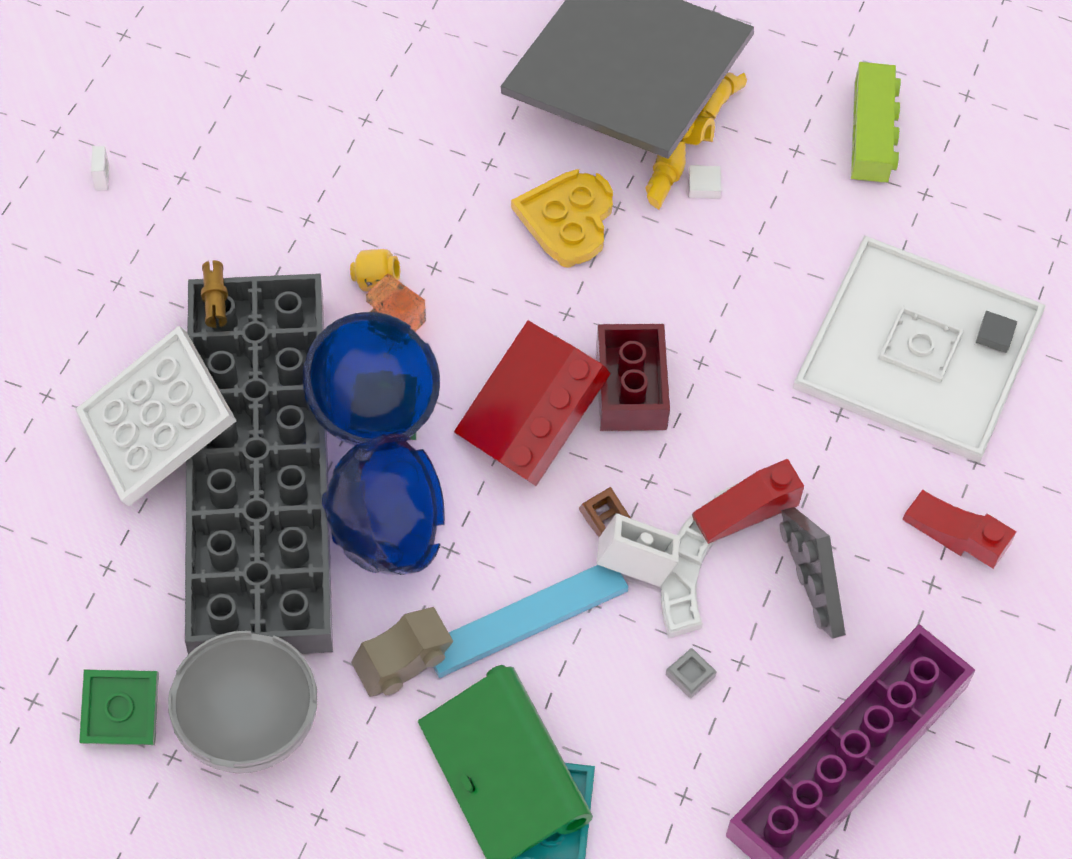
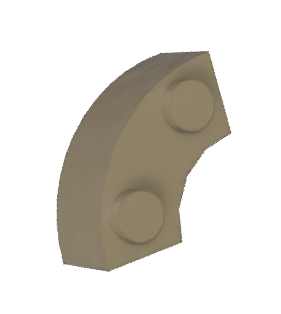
(402, 652)

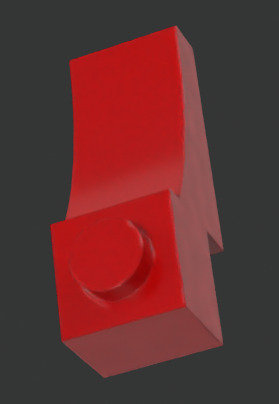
(959, 529)

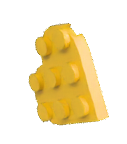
(567, 215)

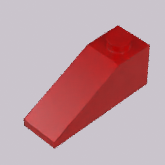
(750, 501)

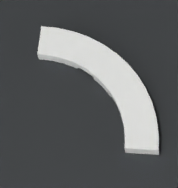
(680, 587)

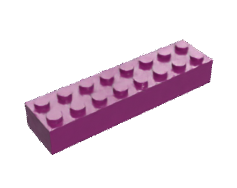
(851, 750)

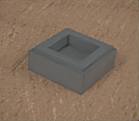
(996, 331)

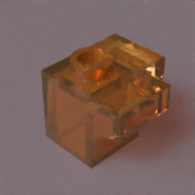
(397, 300)

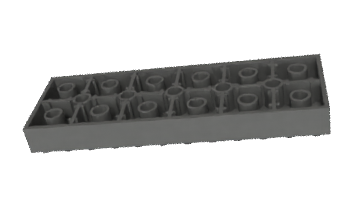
(257, 488)

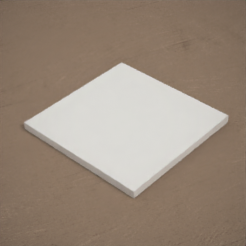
(907, 350)

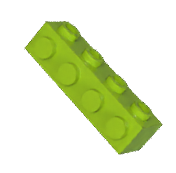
(874, 122)

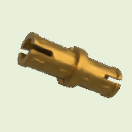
(214, 294)

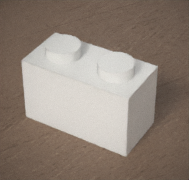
(638, 550)

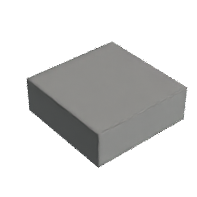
(691, 673)

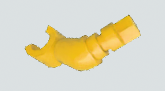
(704, 123)
(666, 173)

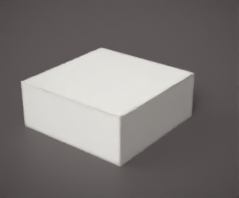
(100, 168)
(705, 181)

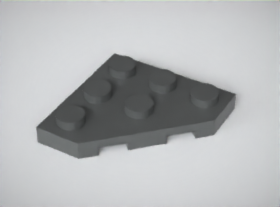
(814, 568)

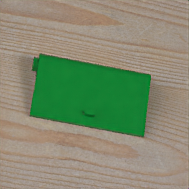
(512, 761)

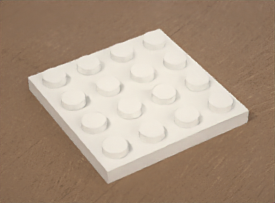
(154, 416)

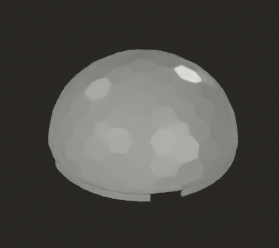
(242, 701)

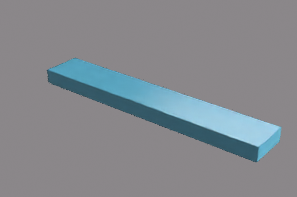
(530, 616)

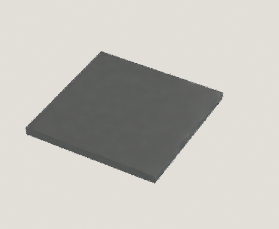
(629, 67)

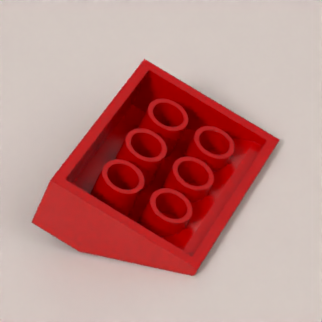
(532, 402)

